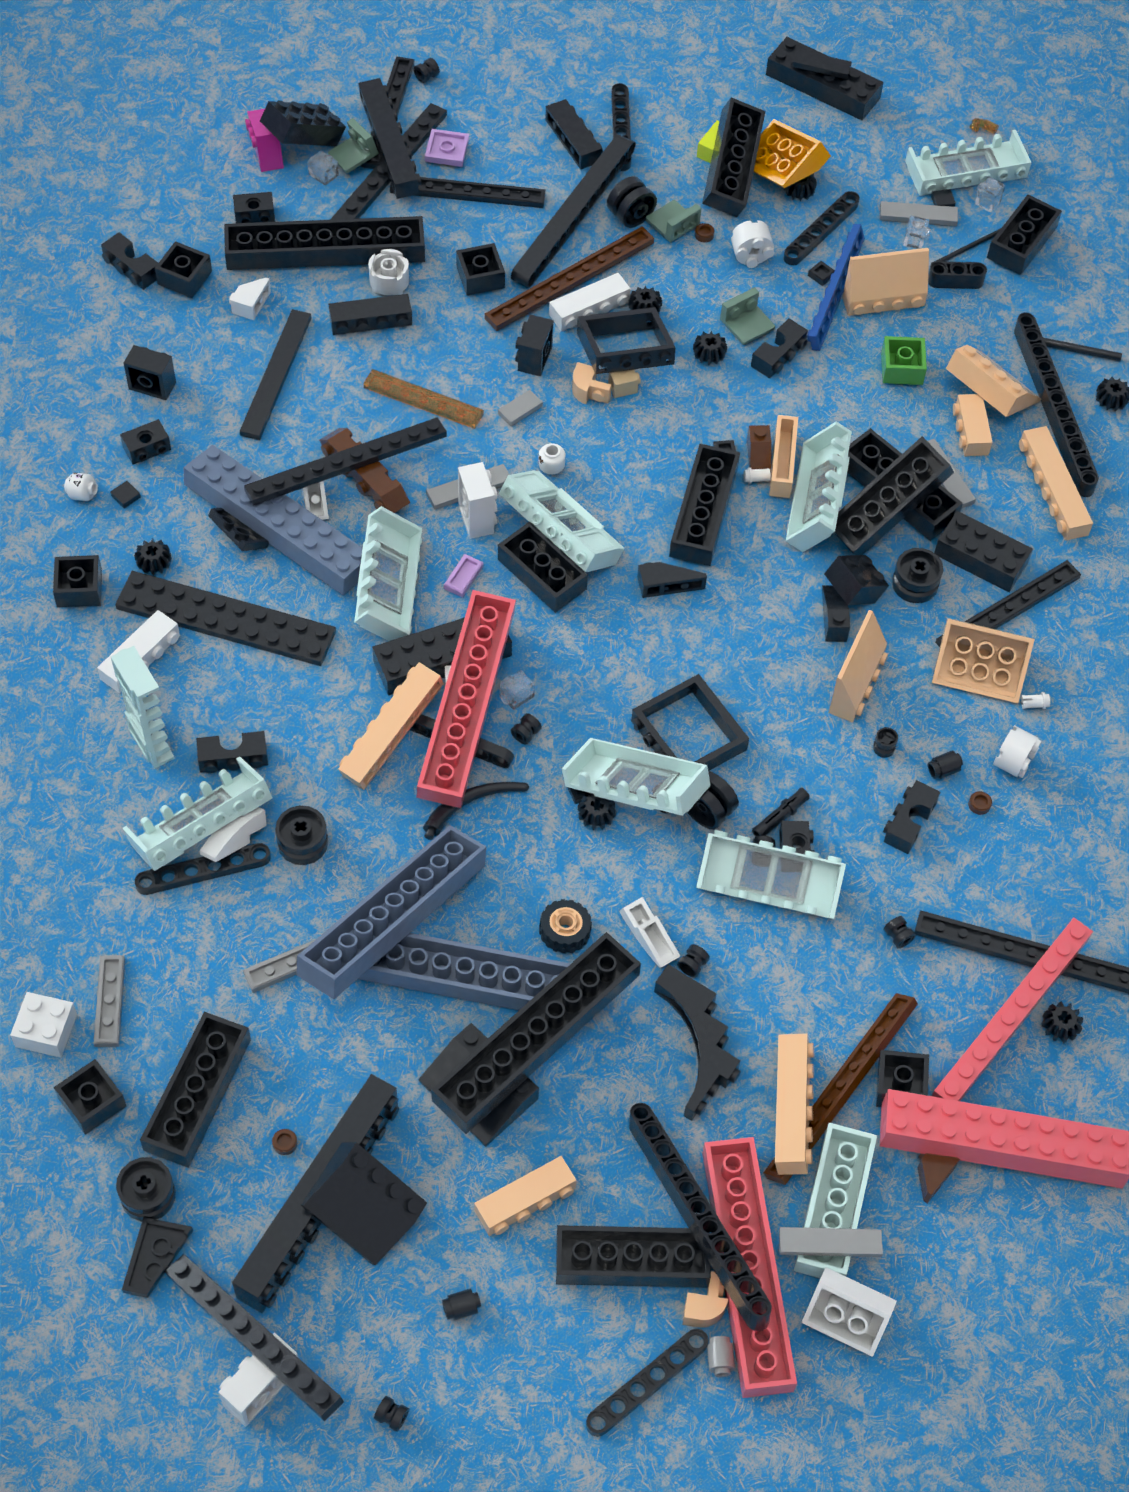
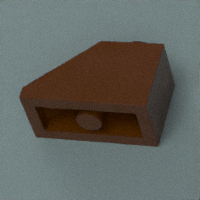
(759, 447)
(933, 1172)

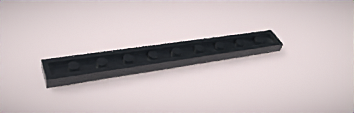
(379, 178)
(345, 461)
(1018, 950)
(255, 1338)

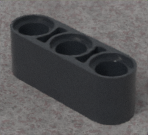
(957, 275)

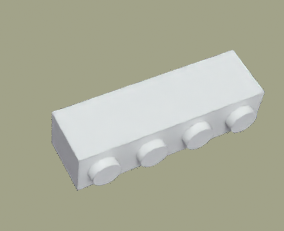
(589, 300)
(150, 642)

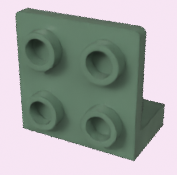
(356, 149)
(674, 220)
(745, 318)

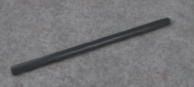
(969, 246)

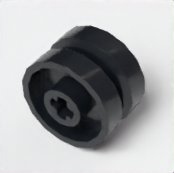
(631, 201)
(917, 575)
(715, 803)
(301, 835)
(145, 1188)

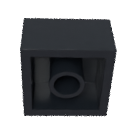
(183, 269)
(480, 269)
(534, 345)
(149, 372)
(856, 579)
(77, 581)
(902, 1073)
(90, 1096)

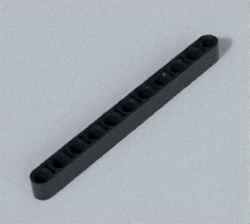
(573, 211)
(1056, 405)
(700, 1217)

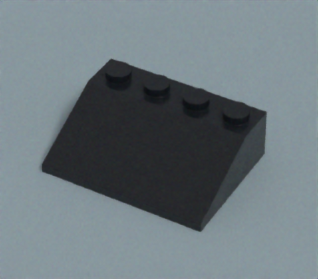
(502, 1115)
(363, 1202)

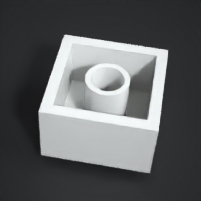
(43, 1024)

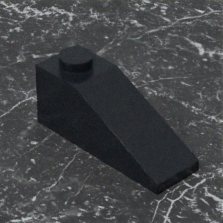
(666, 579)
(835, 615)

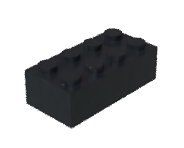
(302, 123)
(1024, 234)
(983, 551)
(542, 567)

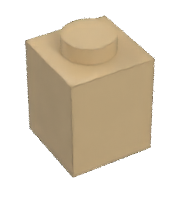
(624, 382)

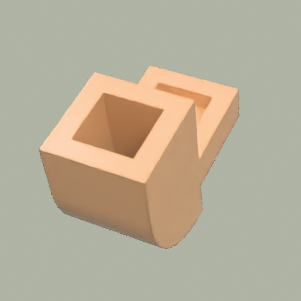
(586, 387)
(705, 1309)

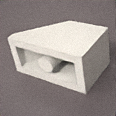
(250, 298)
(315, 500)

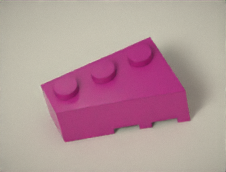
(265, 143)

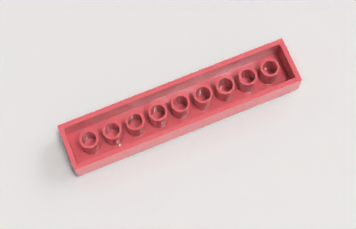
(466, 699)
(1005, 1138)
(739, 1202)

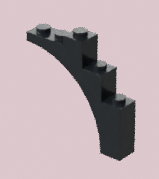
(695, 1006)

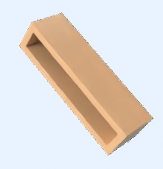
(783, 456)
(525, 1196)

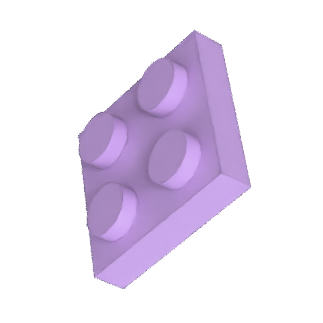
(447, 147)

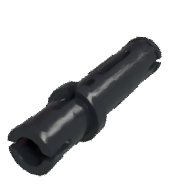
(787, 807)

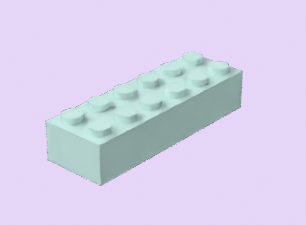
(837, 1191)

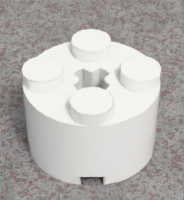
(752, 243)
(388, 272)
(1016, 752)

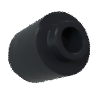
(945, 765)
(461, 1304)

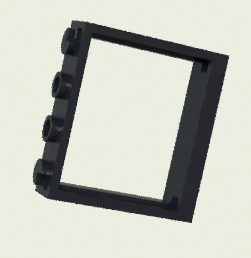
(625, 322)
(697, 686)

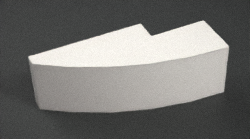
(233, 835)
(649, 932)

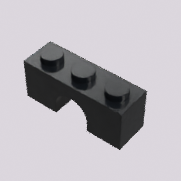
(120, 253)
(771, 359)
(214, 757)
(918, 801)

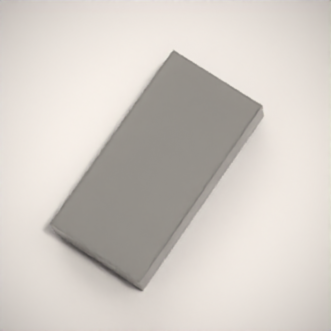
(520, 407)

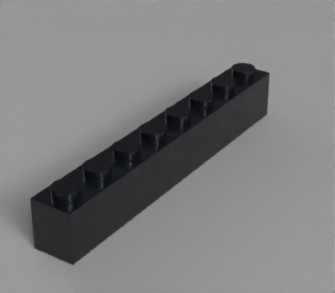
(389, 138)

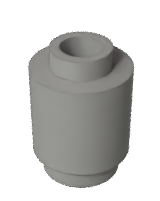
(720, 1356)

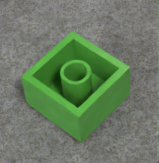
(903, 360)

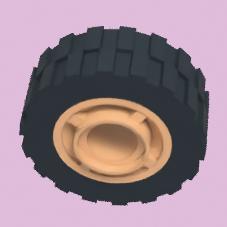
(565, 913)

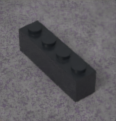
(573, 133)
(370, 314)

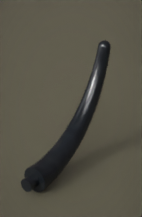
(443, 812)

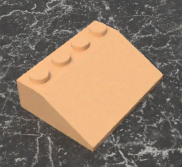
(886, 281)
(990, 381)
(982, 660)
(859, 670)

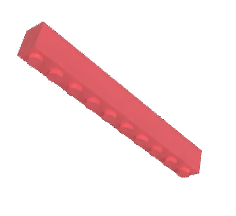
(1013, 1012)

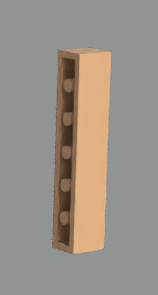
(1055, 483)
(390, 726)
(793, 1104)

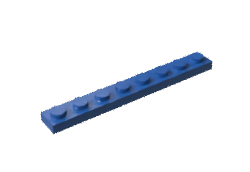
(835, 289)

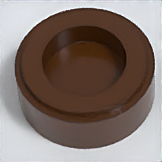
(704, 232)
(980, 803)
(284, 1142)

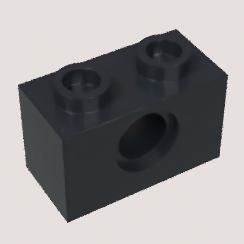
(254, 207)
(145, 442)
(796, 833)

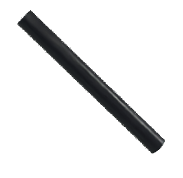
(1083, 349)

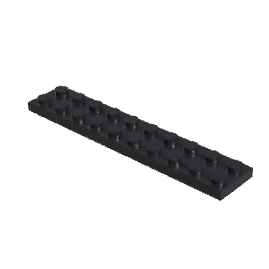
(227, 618)

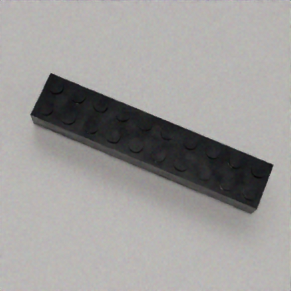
(321, 242)
(535, 1032)
(294, 1226)

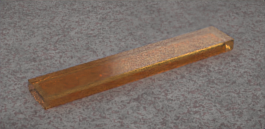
(423, 398)

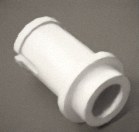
(756, 475)
(1035, 701)

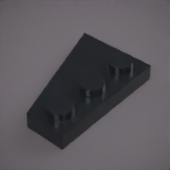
(238, 532)
(153, 1253)

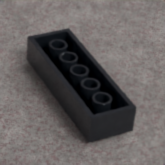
(851, 95)
(733, 157)
(872, 455)
(891, 496)
(704, 504)
(430, 647)
(195, 1089)
(630, 1257)

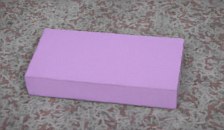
(463, 575)

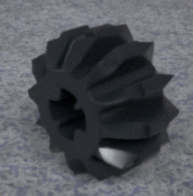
(803, 188)
(645, 299)
(710, 347)
(1113, 394)
(153, 556)
(596, 818)
(1053, 1022)

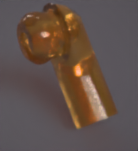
(983, 123)

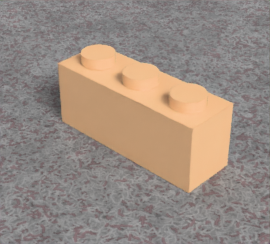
(973, 425)

